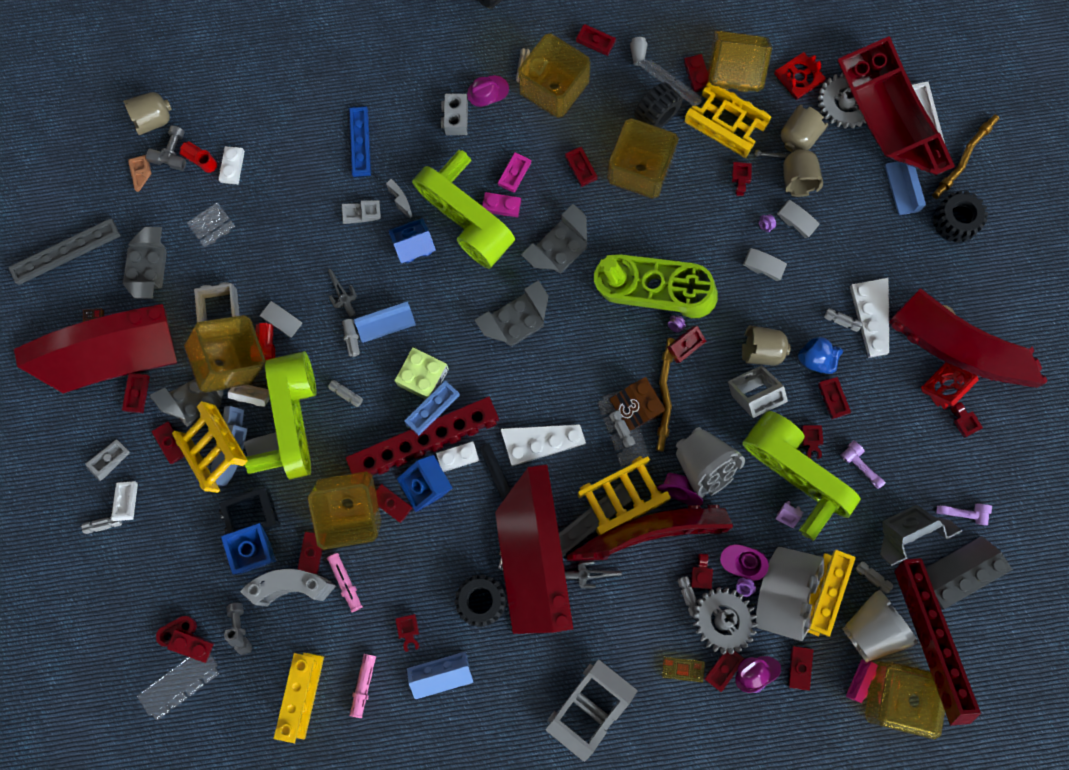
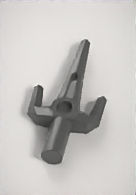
(344, 299)
(584, 574)

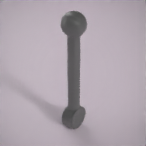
(757, 153)

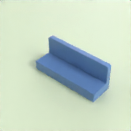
(905, 187)
(384, 322)
(432, 408)
(439, 675)

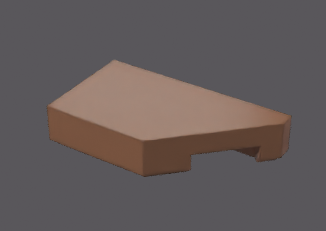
(140, 171)

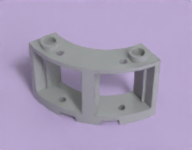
(286, 581)
(612, 683)

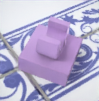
(789, 515)

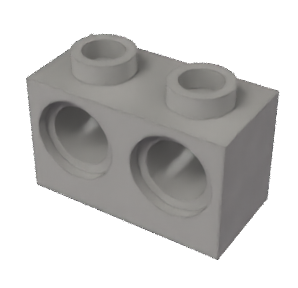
(457, 114)

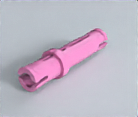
(354, 604)
(361, 691)

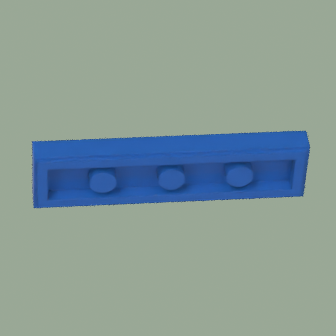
(360, 141)

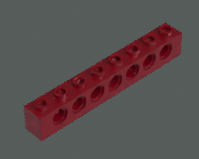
(485, 407)
(937, 643)

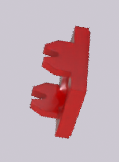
(790, 84)
(955, 374)

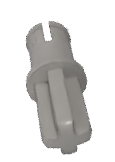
(351, 337)

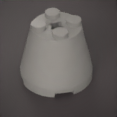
(707, 462)
(878, 629)

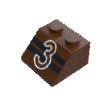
(637, 404)

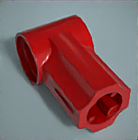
(198, 157)
(265, 337)

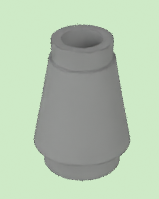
(638, 49)

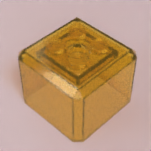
(739, 61)
(554, 63)
(646, 146)
(227, 340)
(340, 525)
(890, 705)

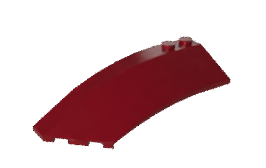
(894, 108)
(964, 345)
(100, 349)
(654, 526)
(533, 556)

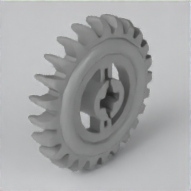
(846, 101)
(736, 612)

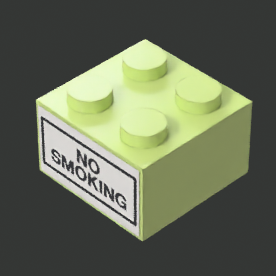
(421, 374)

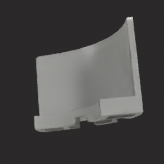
(786, 592)

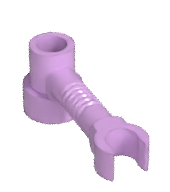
(852, 454)
(980, 514)

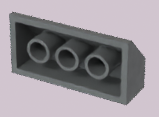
(966, 571)

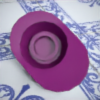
(487, 90)
(680, 489)
(744, 562)
(756, 673)

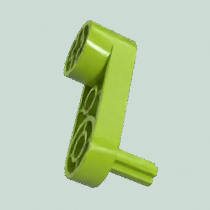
(484, 234)
(676, 279)
(288, 381)
(775, 444)

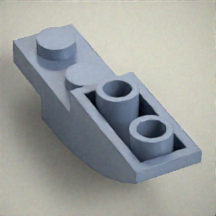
(234, 420)

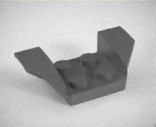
(561, 244)
(145, 263)
(517, 318)
(184, 401)
(907, 528)

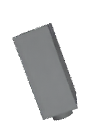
(209, 291)
(762, 401)

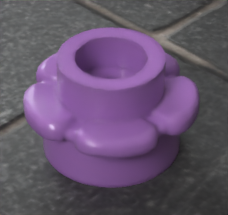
(767, 222)
(676, 323)
(745, 587)

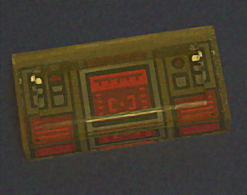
(683, 669)

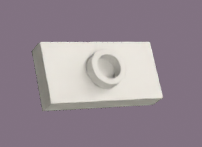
(124, 501)

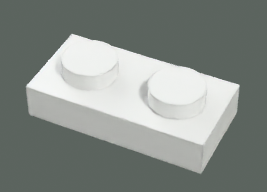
(231, 165)
(250, 394)
(457, 456)

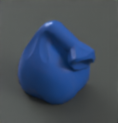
(820, 355)

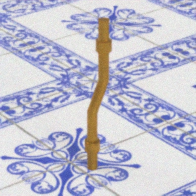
(947, 182)
(663, 431)

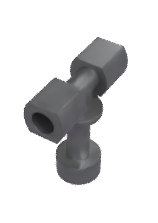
(167, 155)
(235, 635)

